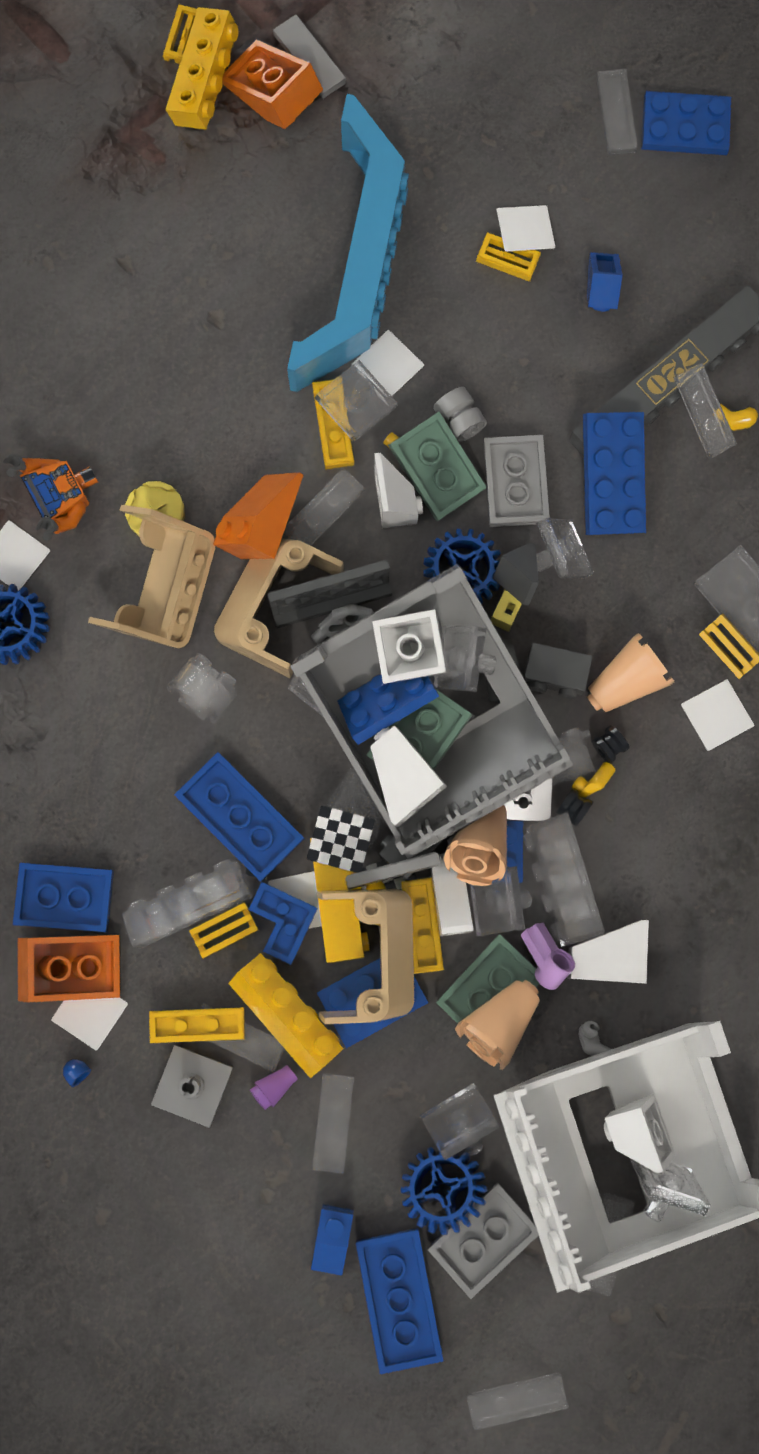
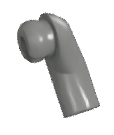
(590, 1039)

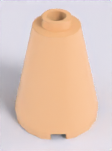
(628, 677)
(480, 850)
(500, 1023)

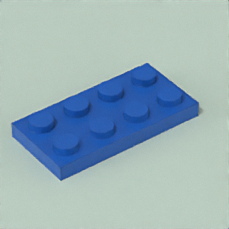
(614, 473)
(239, 816)
(399, 1301)

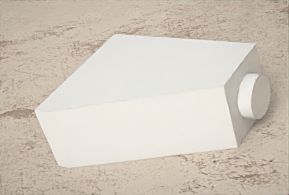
(403, 775)
(450, 901)
(613, 956)

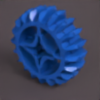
(480, 551)
(13, 613)
(430, 1193)

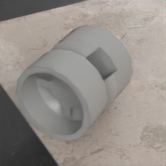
(459, 414)

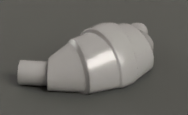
(339, 620)

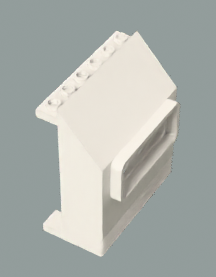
(558, 1175)

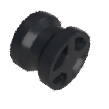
(610, 744)
(575, 806)

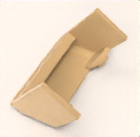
(172, 582)
(237, 625)
(394, 913)

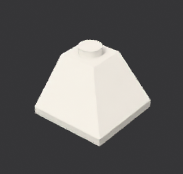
(395, 495)
(409, 646)
(640, 1133)

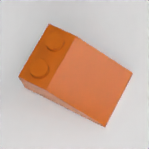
(273, 83)
(259, 518)
(68, 968)

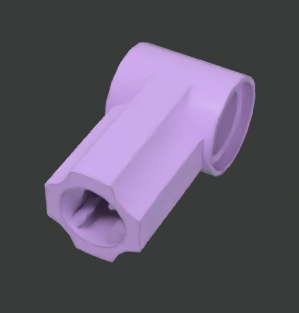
(552, 963)

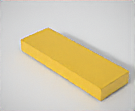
(334, 441)
(426, 938)
(197, 1025)

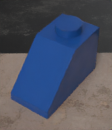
(604, 281)
(332, 1239)

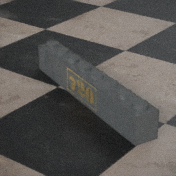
(706, 344)

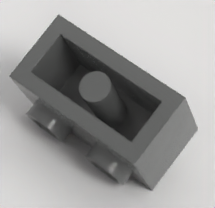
(557, 670)

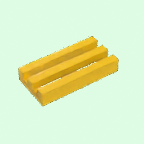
(168, 51)
(504, 266)
(722, 619)
(201, 941)

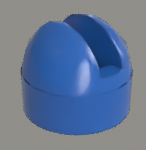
(75, 1072)

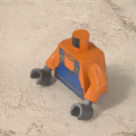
(54, 491)

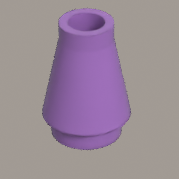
(272, 1087)

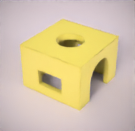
(499, 616)

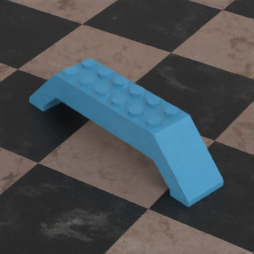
(369, 255)

